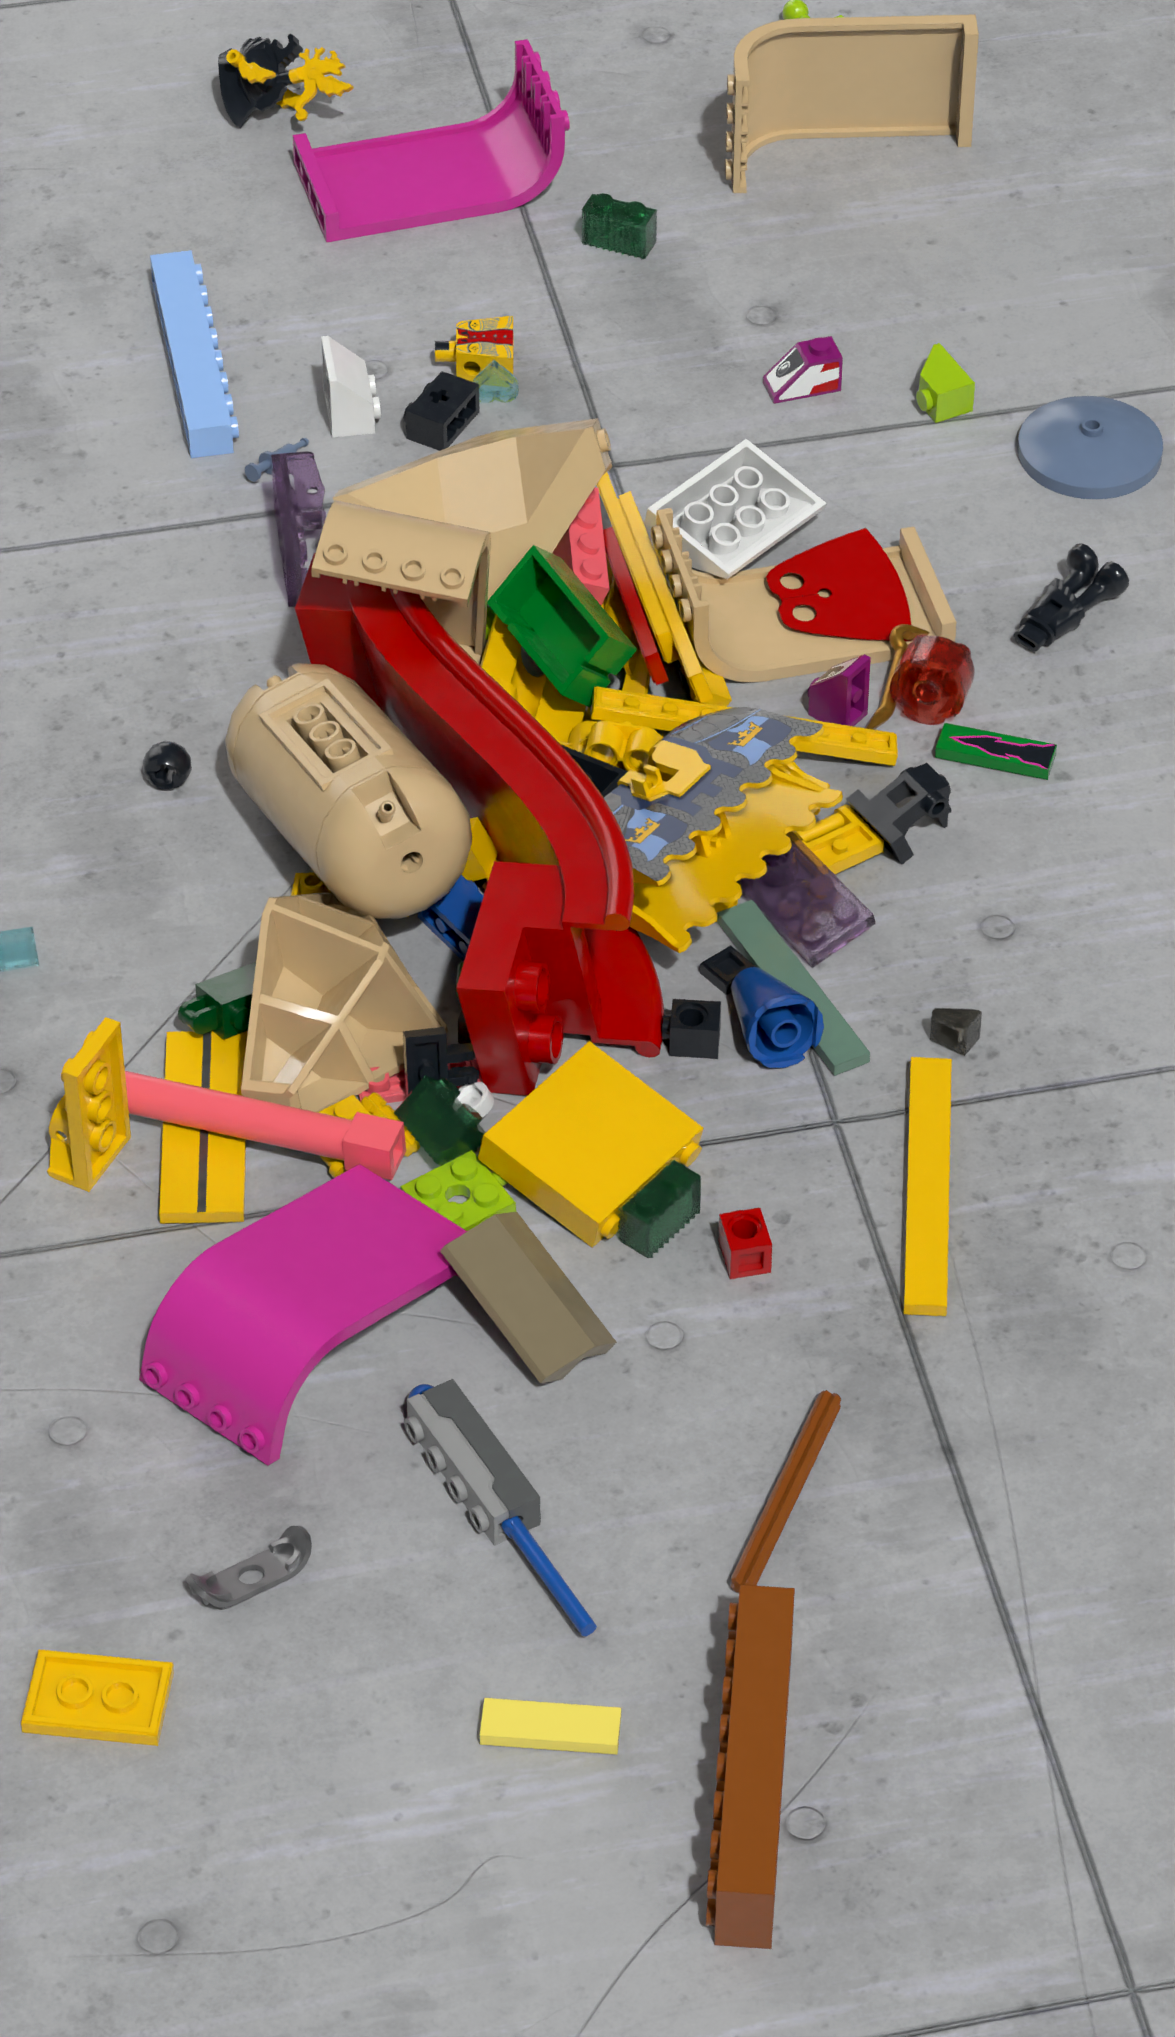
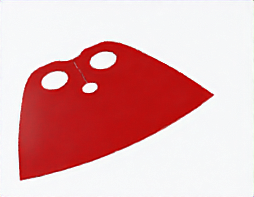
(863, 585)

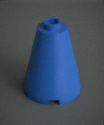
(775, 1018)

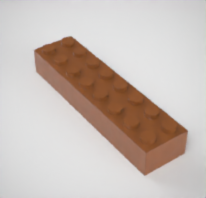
(750, 1768)

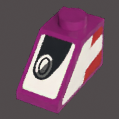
(806, 371)
(841, 693)

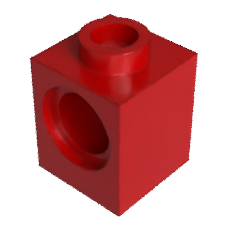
(745, 1243)

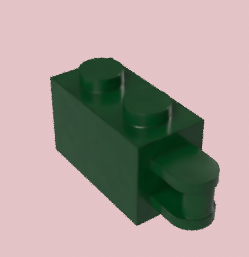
(221, 1003)

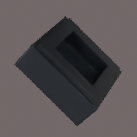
(723, 968)

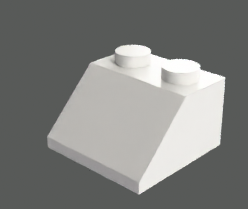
(348, 391)

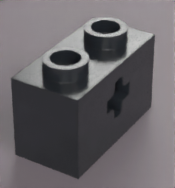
(442, 411)

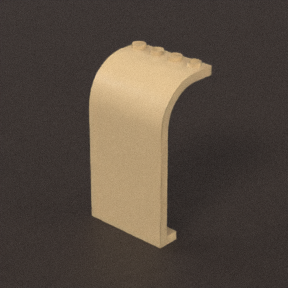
(850, 82)
(416, 556)
(739, 622)

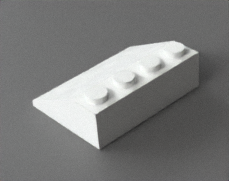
(736, 509)

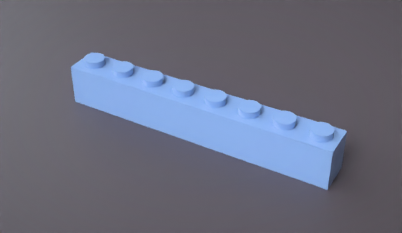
(192, 355)

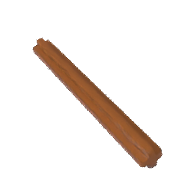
(786, 1491)

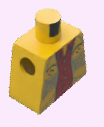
(477, 345)

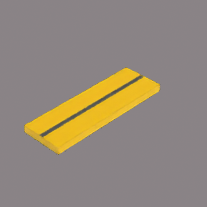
(202, 1168)

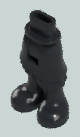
(1059, 609)

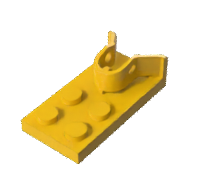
(91, 1111)

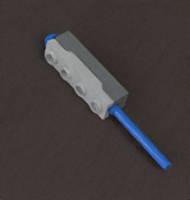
(485, 1480)

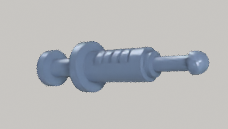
(254, 471)

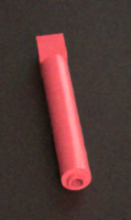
(365, 1140)

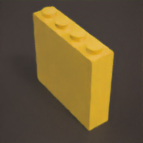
(588, 1142)

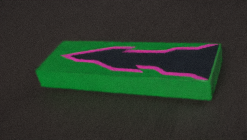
(996, 751)

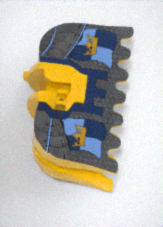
(711, 815)

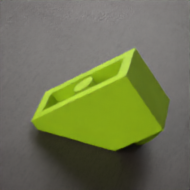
(944, 387)

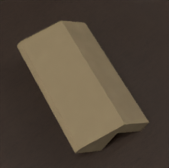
(527, 1296)

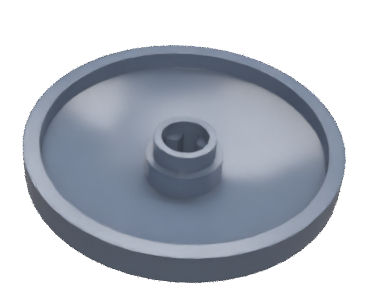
(1090, 447)

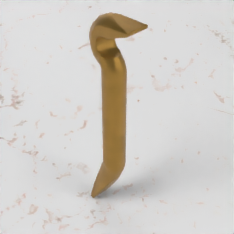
(897, 642)

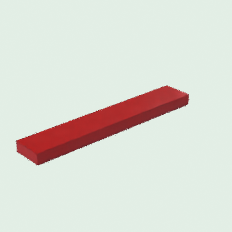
(634, 608)

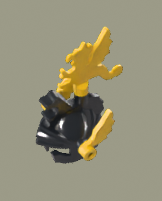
(258, 77)

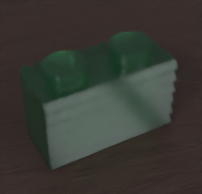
(619, 225)
(440, 1120)
(660, 1209)

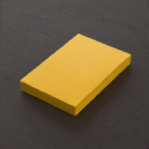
(97, 1697)

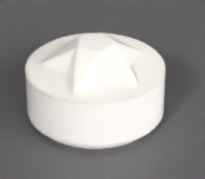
(477, 1096)

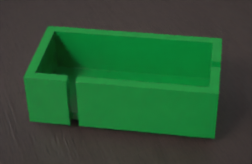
(561, 625)

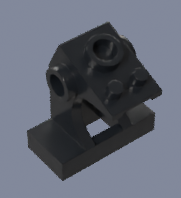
(930, 798)

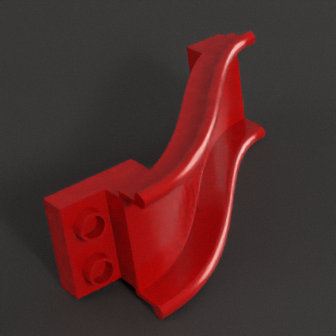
(559, 905)

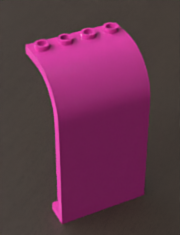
(441, 170)
(284, 1293)

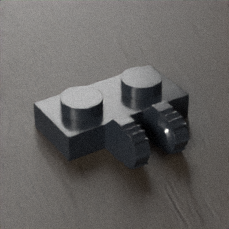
(428, 1055)

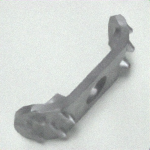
(278, 1563)

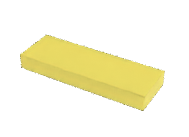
(550, 1726)

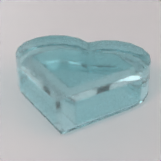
(496, 384)

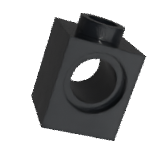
(693, 1028)

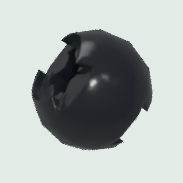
(167, 765)

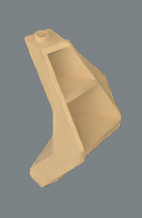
(506, 482)
(326, 1004)

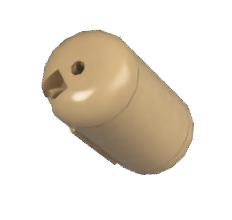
(349, 792)

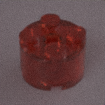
(932, 679)

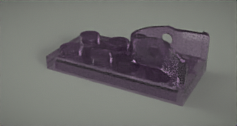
(296, 513)
(807, 903)

